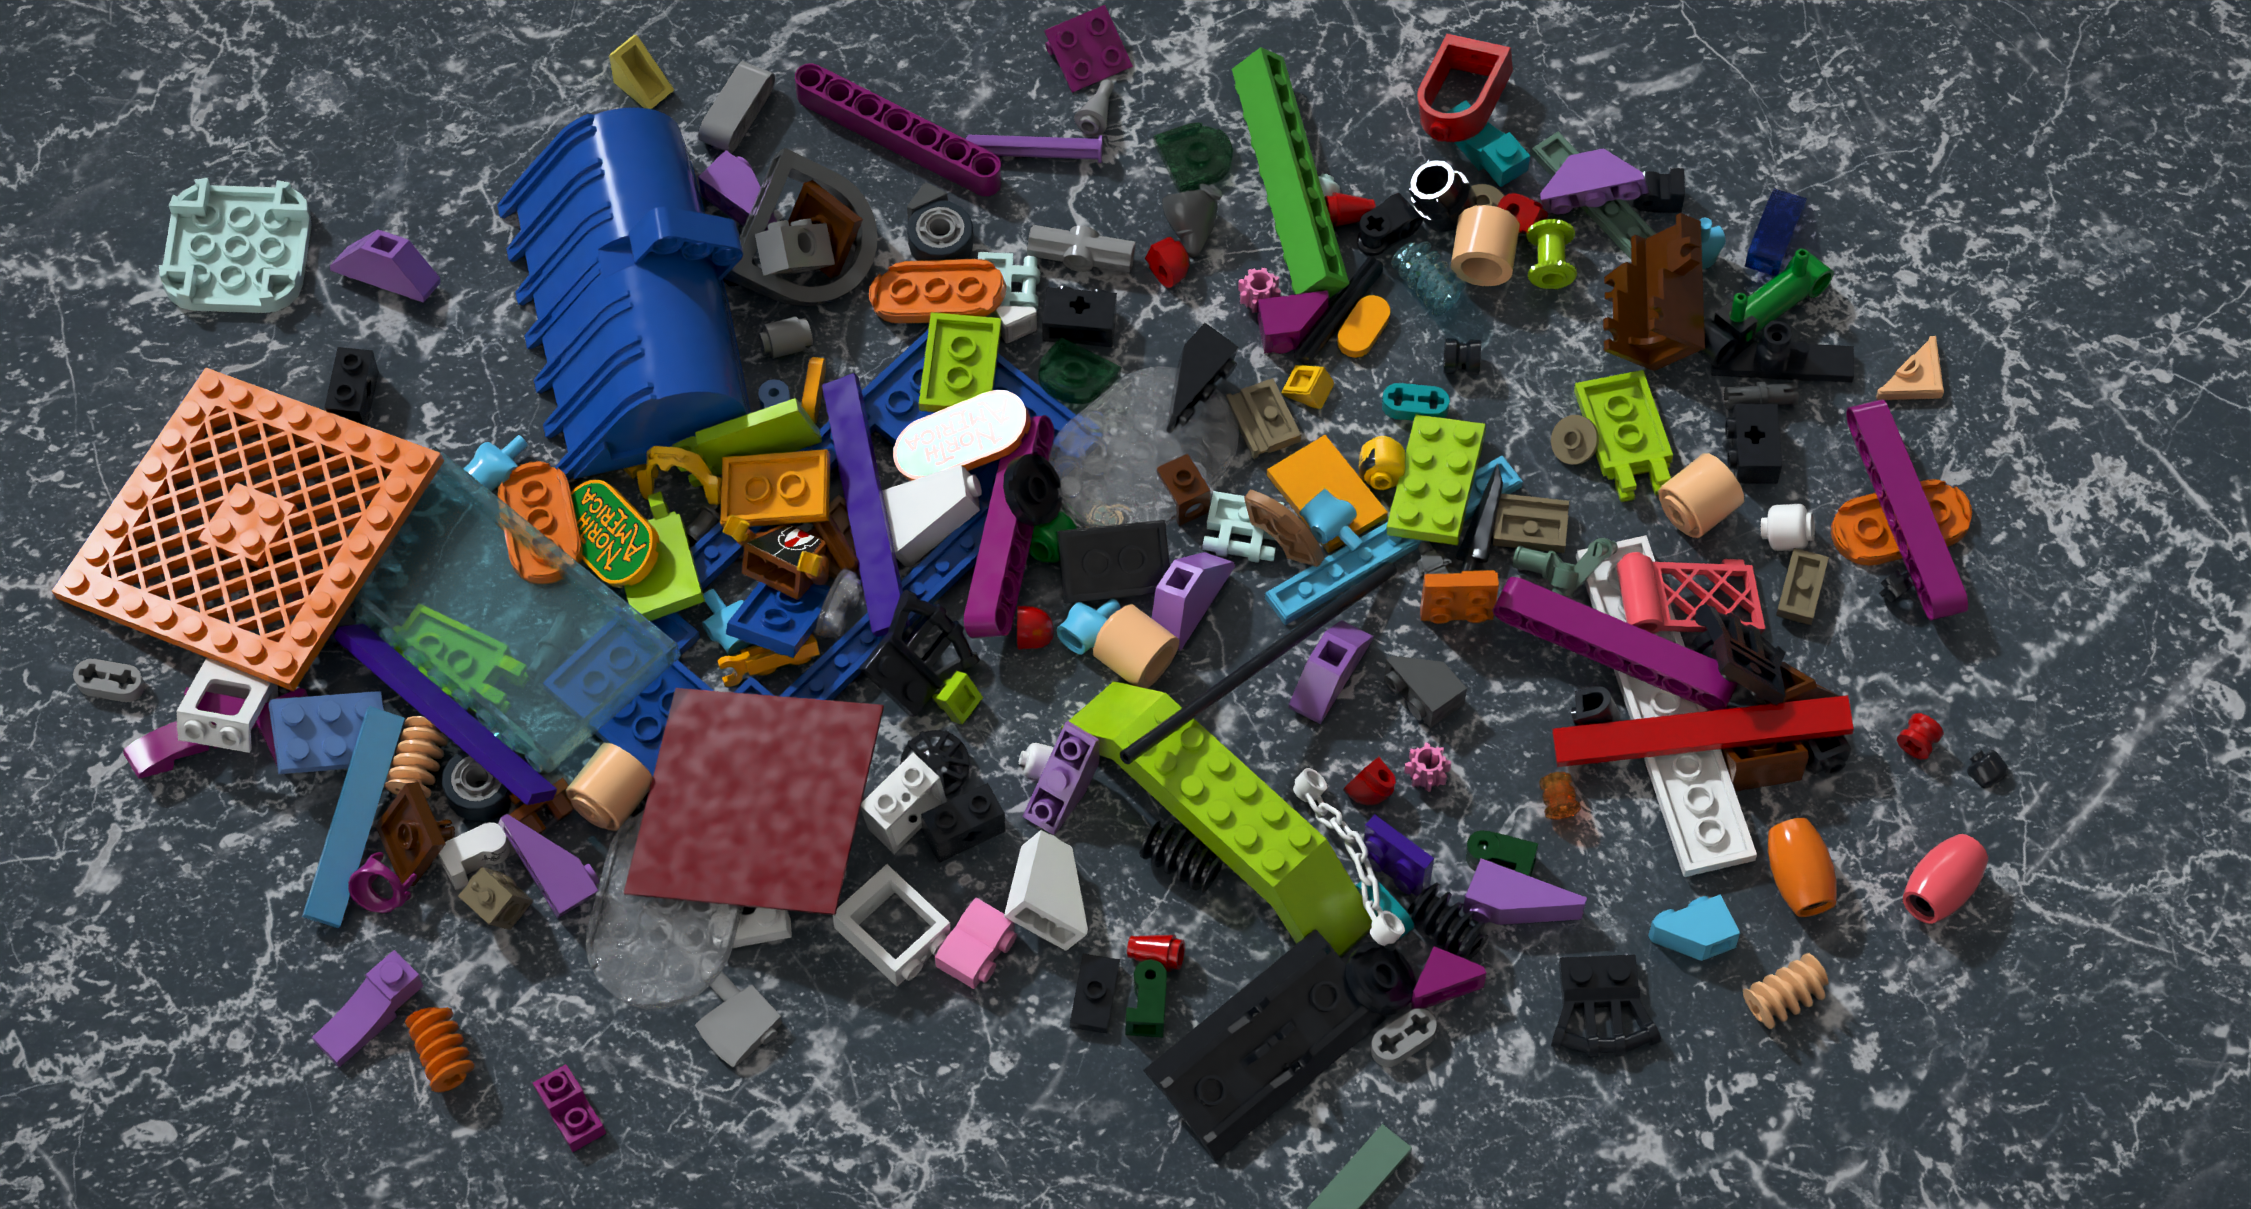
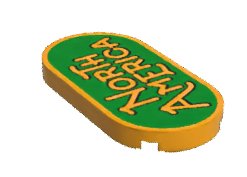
(613, 534)

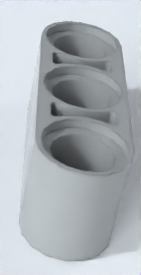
(736, 107)

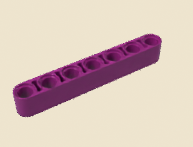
(906, 142)
(1907, 510)
(1003, 548)
(1613, 643)

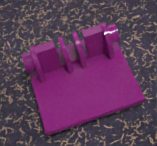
(1087, 48)

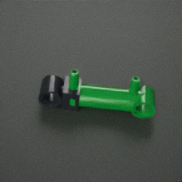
(1745, 316)

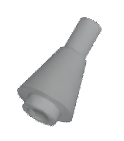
(1094, 114)

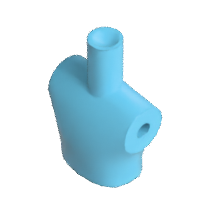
(1712, 242)
(494, 465)
(1331, 518)
(716, 625)
(1083, 625)

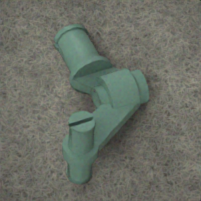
(1561, 575)

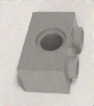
(794, 247)

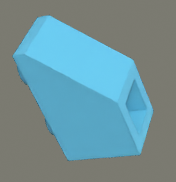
(1697, 930)

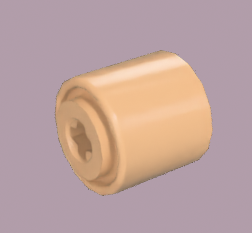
(1485, 245)
(1701, 496)
(1135, 646)
(609, 787)

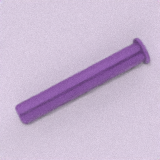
(1040, 146)

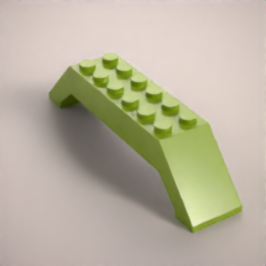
(1232, 814)

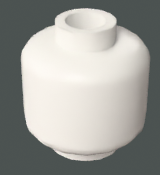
(1788, 527)

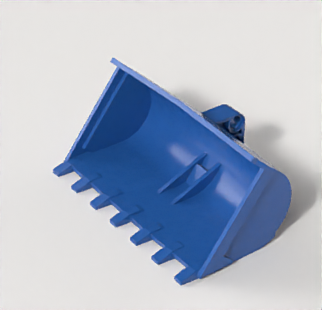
(626, 290)

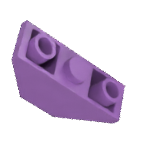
(1592, 181)
(389, 265)
(1188, 592)
(1329, 670)
(1063, 778)

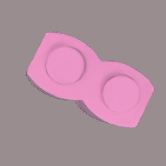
(975, 944)

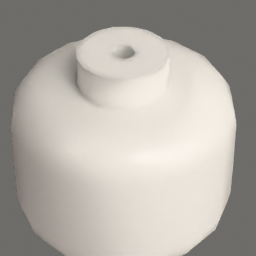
(1035, 759)

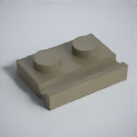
(1263, 418)
(1531, 523)

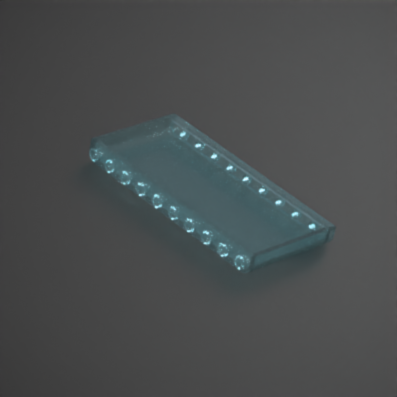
(522, 654)

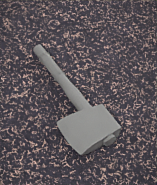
(739, 1022)

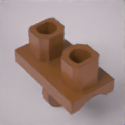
(559, 807)

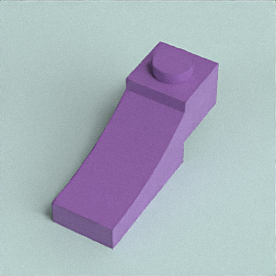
(369, 1009)

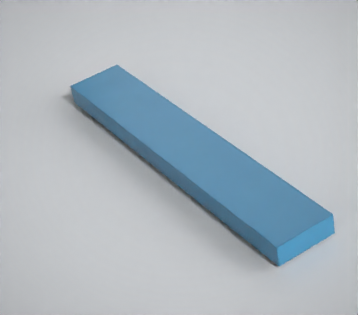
(353, 816)

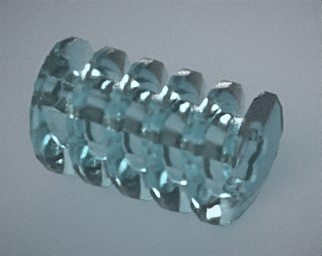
(1428, 276)

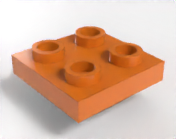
(1459, 596)

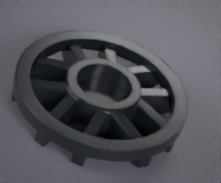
(940, 760)

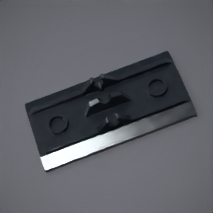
(1263, 1045)

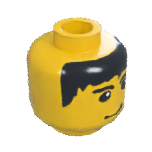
(1381, 462)

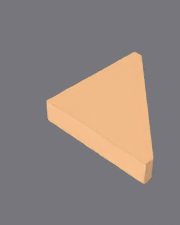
(1917, 377)

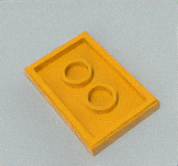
(1322, 467)
(776, 488)

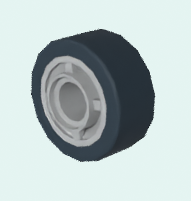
(935, 219)
(471, 802)

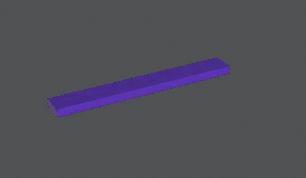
(864, 500)
(445, 714)

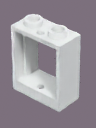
(904, 793)
(866, 901)

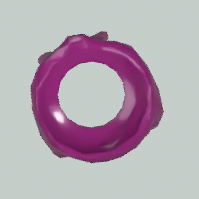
(363, 893)

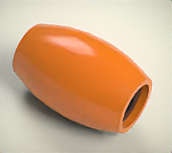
(1802, 867)

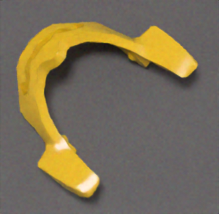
(674, 456)

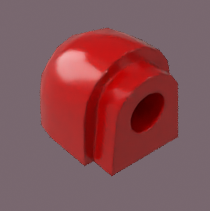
(1524, 209)
(1168, 261)
(1033, 627)
(1372, 784)

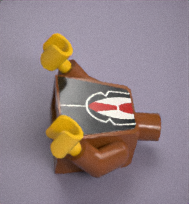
(782, 556)

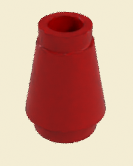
(1347, 209)
(1162, 948)

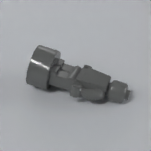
(1431, 560)

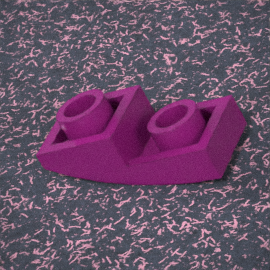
(158, 750)
(569, 1108)

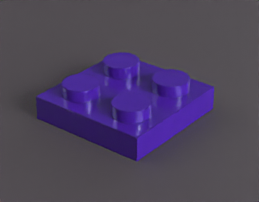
(1397, 857)

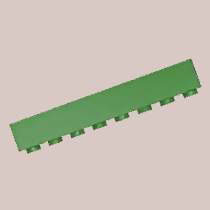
(1289, 174)

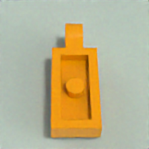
(763, 661)

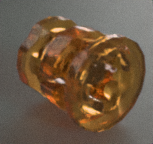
(1559, 796)

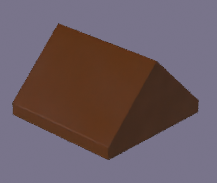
(1765, 764)

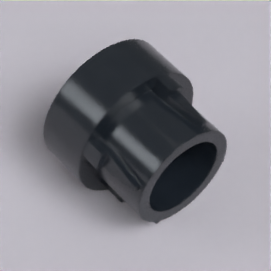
(1440, 195)

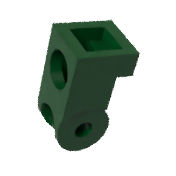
(1502, 850)
(1150, 988)

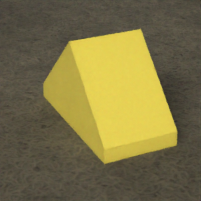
(639, 74)

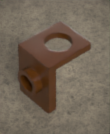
(1185, 488)

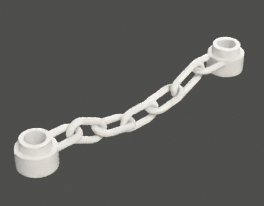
(1386, 926)

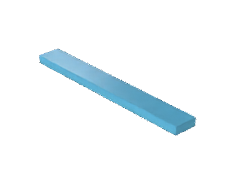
(1348, 568)

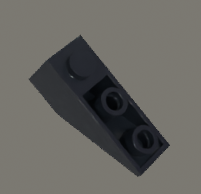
(1200, 365)

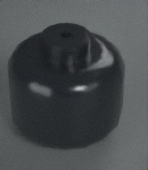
(1987, 768)

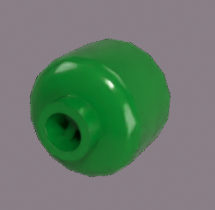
(1044, 538)

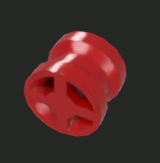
(1920, 736)

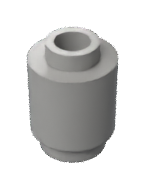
(785, 337)

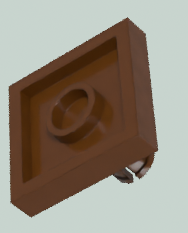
(841, 222)
(412, 833)

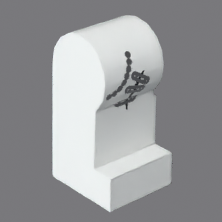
(472, 851)

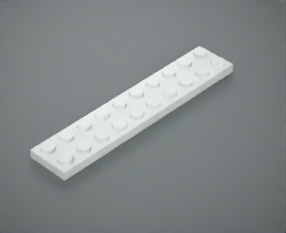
(1691, 786)

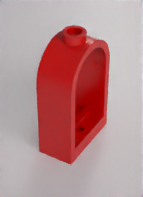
(1467, 56)

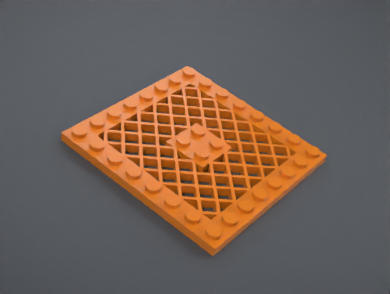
(248, 528)

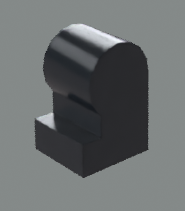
(1665, 192)

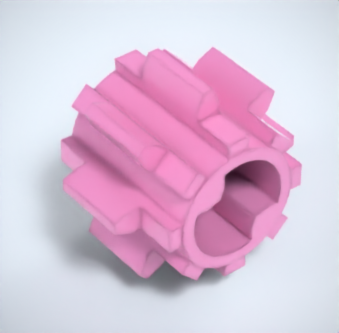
(1258, 285)
(1417, 767)

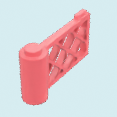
(1646, 593)

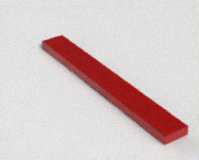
(1702, 731)

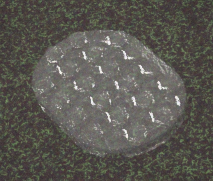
(1117, 442)
(651, 947)

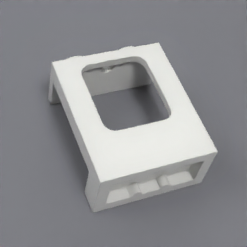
(231, 731)

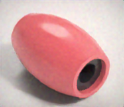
(1945, 878)

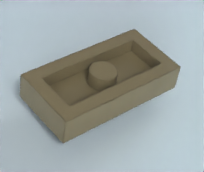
(1802, 586)

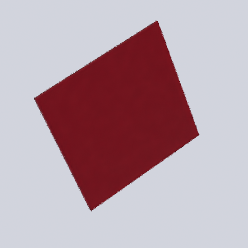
(754, 800)

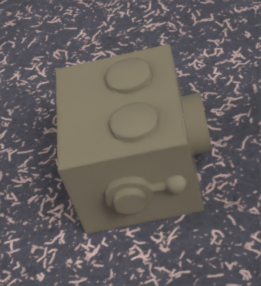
(495, 898)

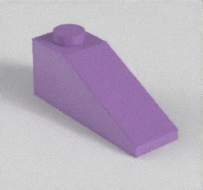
(731, 187)
(554, 870)
(1514, 898)

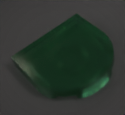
(1194, 155)
(1075, 373)

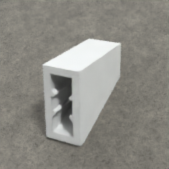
(929, 510)
(1047, 892)

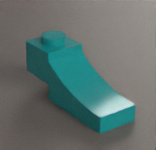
(1494, 151)

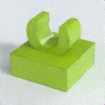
(958, 697)

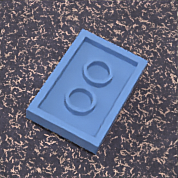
(318, 730)

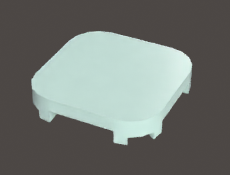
(236, 247)

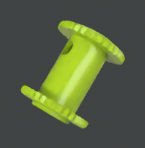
(1552, 269)

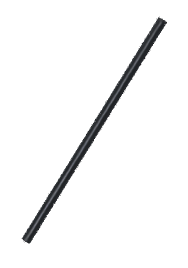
(1257, 663)

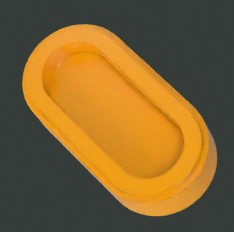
(1363, 326)
(813, 387)

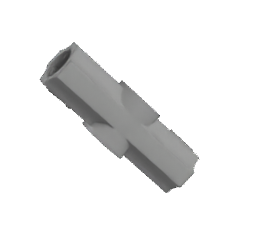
(1081, 248)

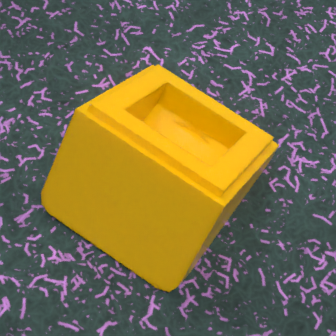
(1309, 385)

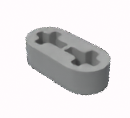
(109, 680)
(1408, 1044)

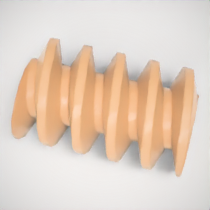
(416, 755)
(1786, 989)

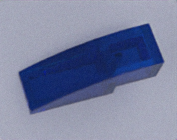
(1775, 232)

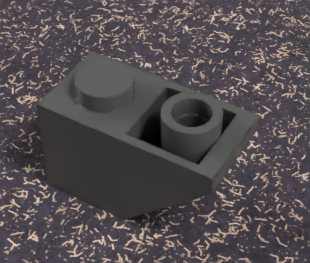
(1427, 687)

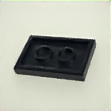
(1112, 560)

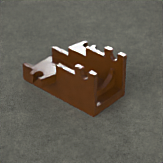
(1658, 298)

